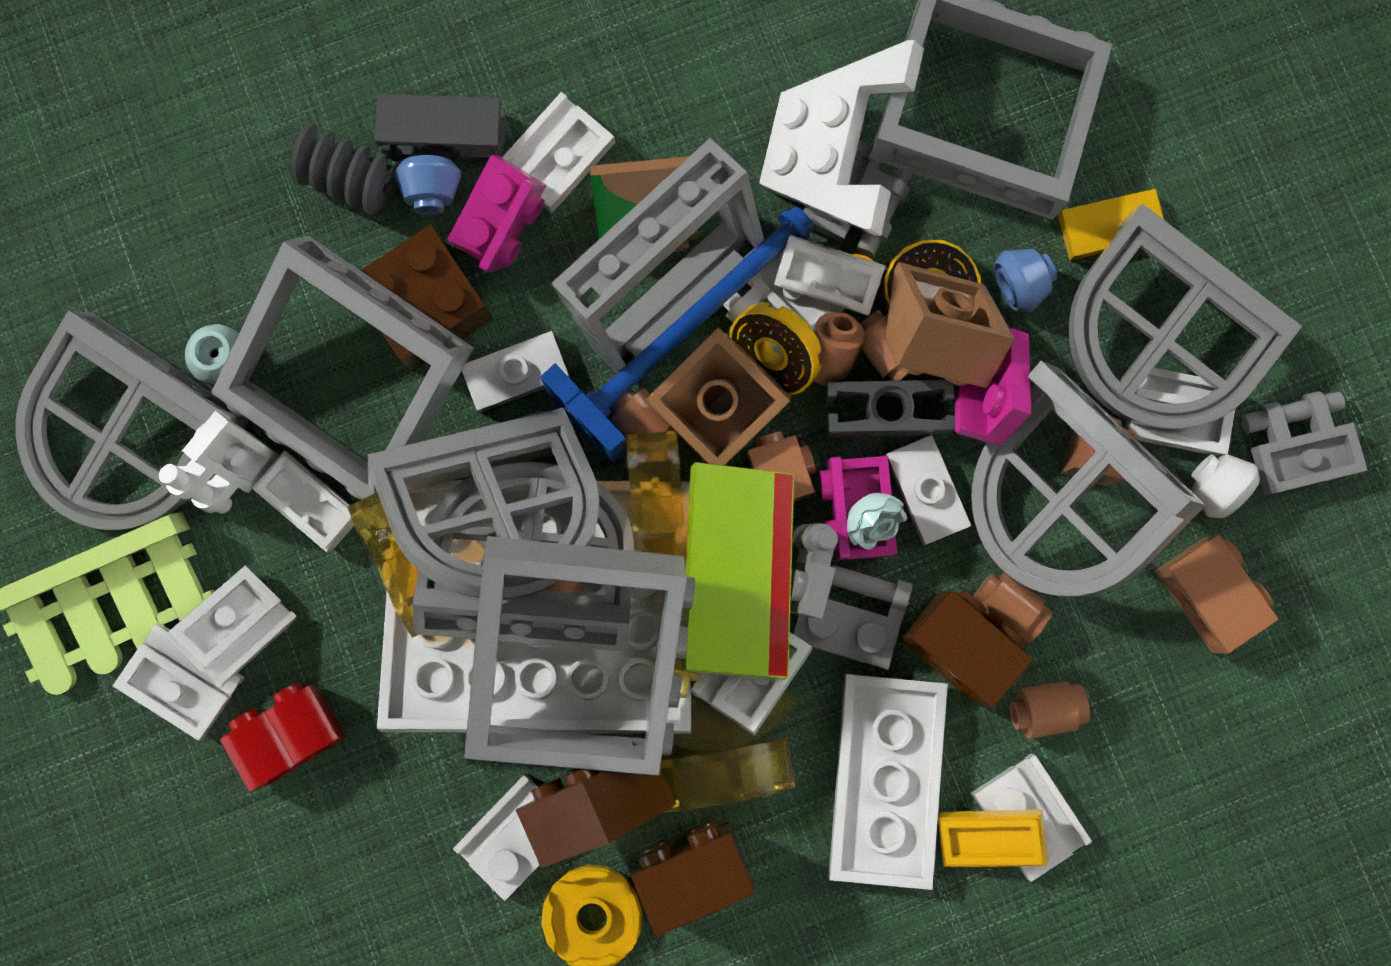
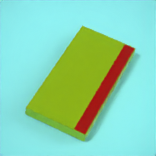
(741, 572)

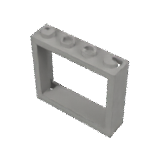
(978, 171)
(646, 237)
(372, 303)
(585, 565)

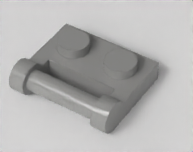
(855, 631)

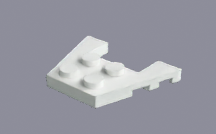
(820, 132)

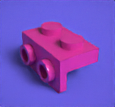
(844, 486)

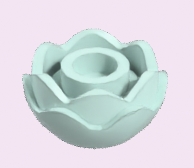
(201, 345)
(874, 519)

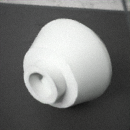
(1224, 484)

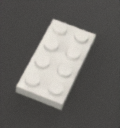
(888, 782)

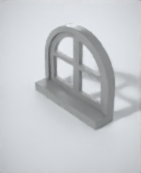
(1207, 281)
(147, 378)
(1113, 448)
(475, 453)
(544, 615)

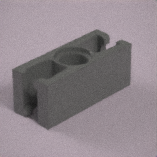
(440, 126)
(903, 394)

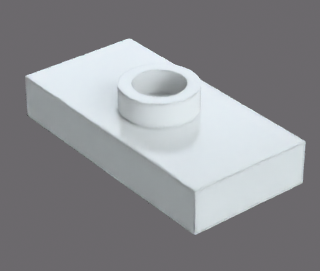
(829, 275)
(511, 371)
(927, 490)
(305, 501)

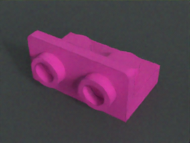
(497, 214)
(1004, 405)

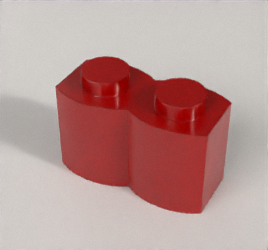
(282, 737)

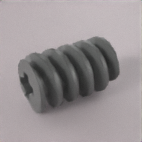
(341, 173)

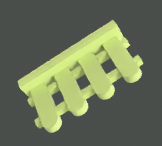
(79, 602)

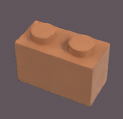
(1217, 594)

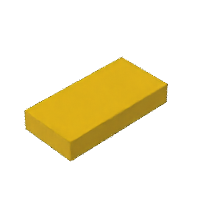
(1094, 225)
(993, 838)

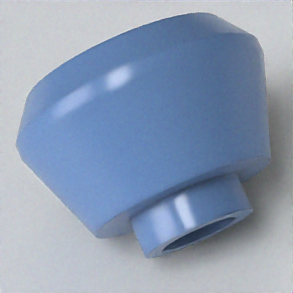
(427, 182)
(1024, 278)

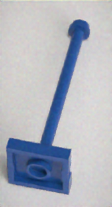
(591, 410)

